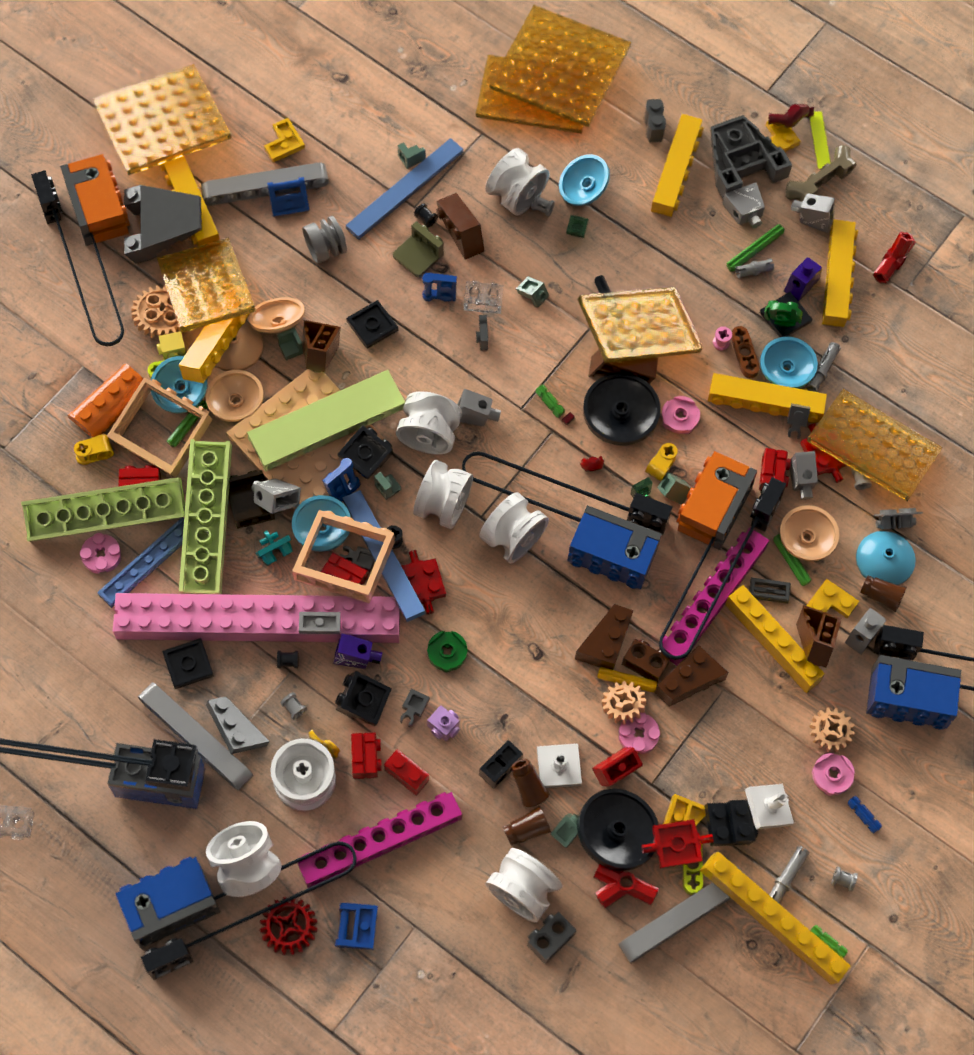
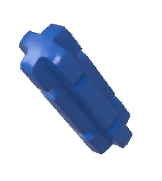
(864, 814)

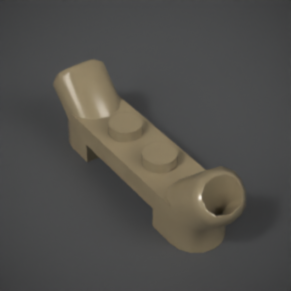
(841, 166)

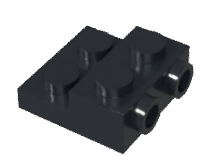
(366, 451)
(362, 698)
(730, 823)

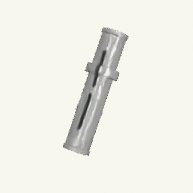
(823, 367)
(783, 882)

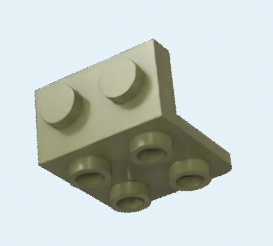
(419, 250)

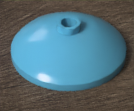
(579, 175)
(788, 353)
(170, 376)
(305, 516)
(874, 561)

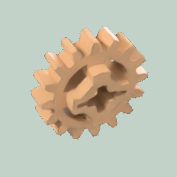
(624, 702)
(835, 736)

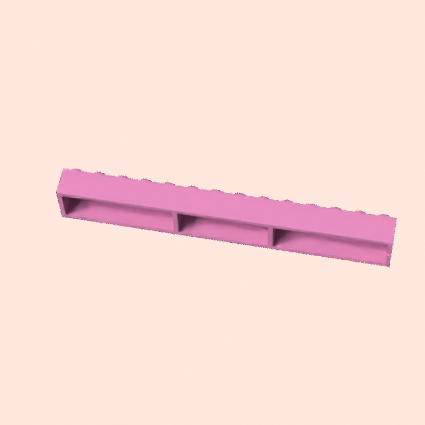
(249, 617)

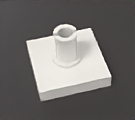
(559, 765)
(769, 806)

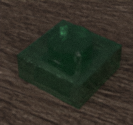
(577, 226)
(643, 487)

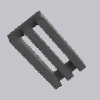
(768, 597)

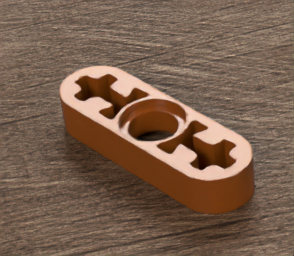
(747, 344)

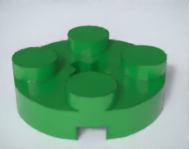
(783, 313)
(447, 662)

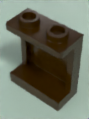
(242, 500)

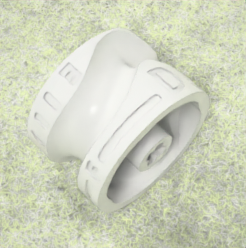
(517, 181)
(429, 423)
(443, 493)
(513, 527)
(303, 774)
(243, 858)
(523, 885)

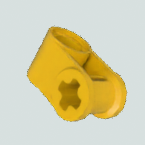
(95, 449)
(661, 463)

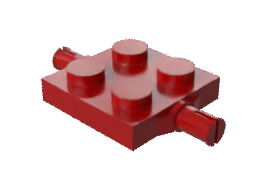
(824, 462)
(425, 580)
(677, 843)

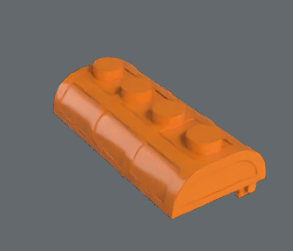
(106, 402)

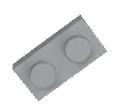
(319, 622)

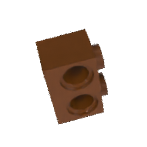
(643, 665)

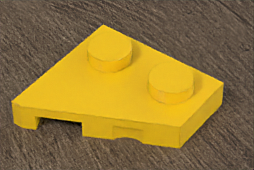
(684, 809)

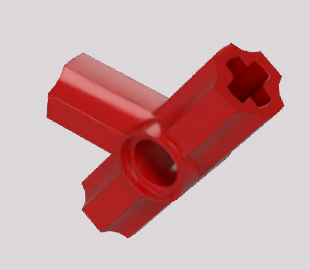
(894, 257)
(614, 890)

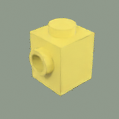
(171, 345)

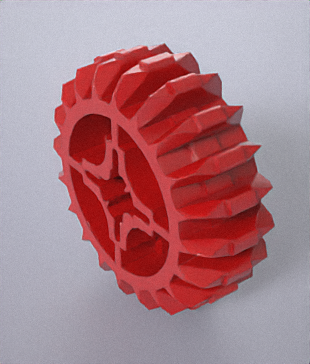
(293, 916)

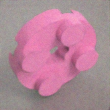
(676, 424)
(93, 545)
(650, 732)
(844, 777)

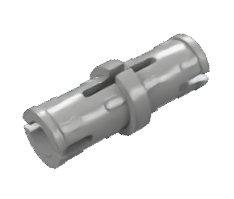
(754, 268)

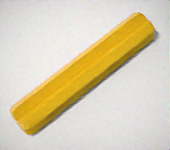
(619, 677)

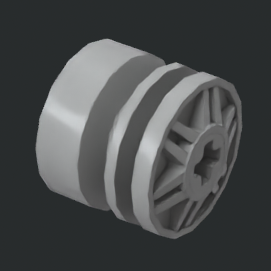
(327, 238)

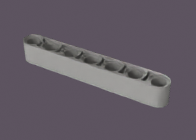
(255, 184)
(193, 733)
(673, 922)

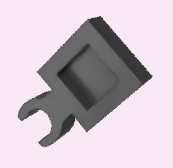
(482, 336)
(798, 417)
(361, 557)
(415, 705)

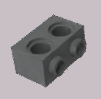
(555, 940)

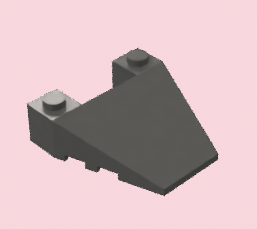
(742, 151)
(164, 220)

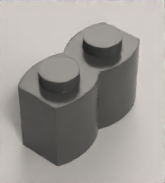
(654, 120)

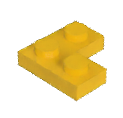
(783, 137)
(288, 142)
(833, 596)

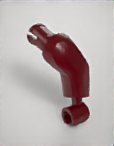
(792, 116)

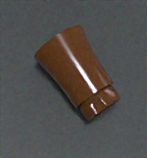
(883, 592)
(529, 784)
(527, 827)

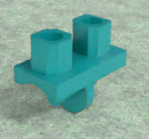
(282, 544)

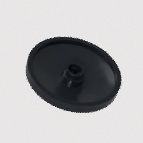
(621, 409)
(615, 827)

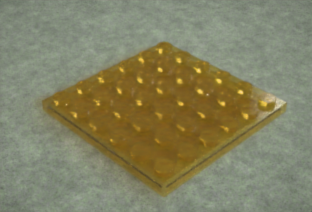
(560, 65)
(161, 119)

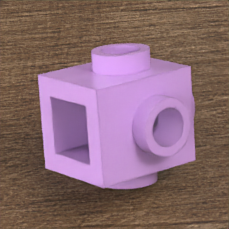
(444, 723)

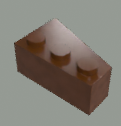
(461, 225)
(319, 344)
(642, 368)
(817, 634)
(606, 639)
(691, 676)

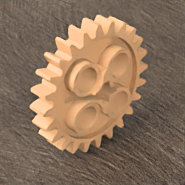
(153, 313)

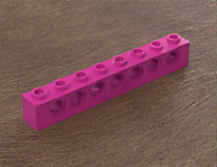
(756, 545)
(393, 841)

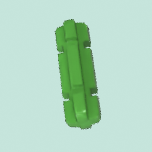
(550, 401)
(828, 940)

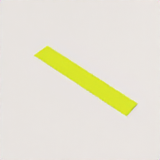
(819, 139)

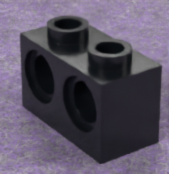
(500, 764)

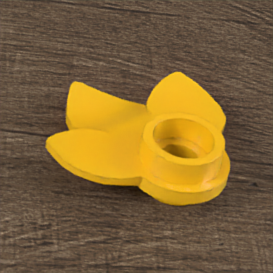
(329, 745)

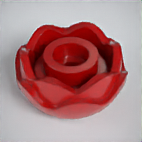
(592, 464)

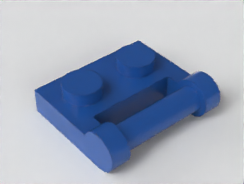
(290, 202)
(445, 290)
(336, 483)
(363, 926)

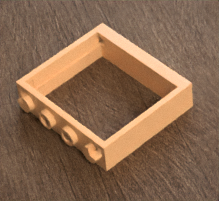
(132, 408)
(336, 584)

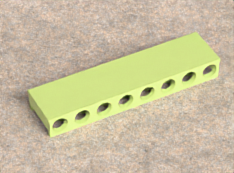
(326, 420)
(104, 509)
(205, 517)

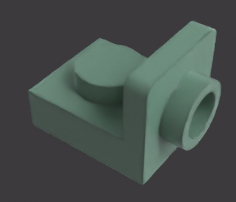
(533, 290)
(386, 485)
(566, 830)

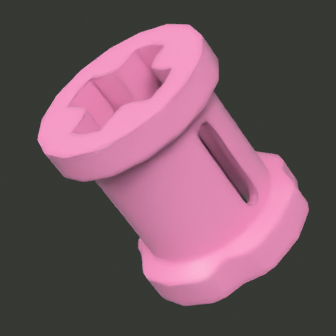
(726, 334)

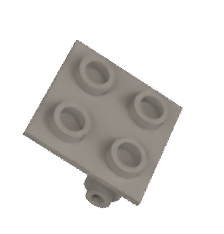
(903, 518)

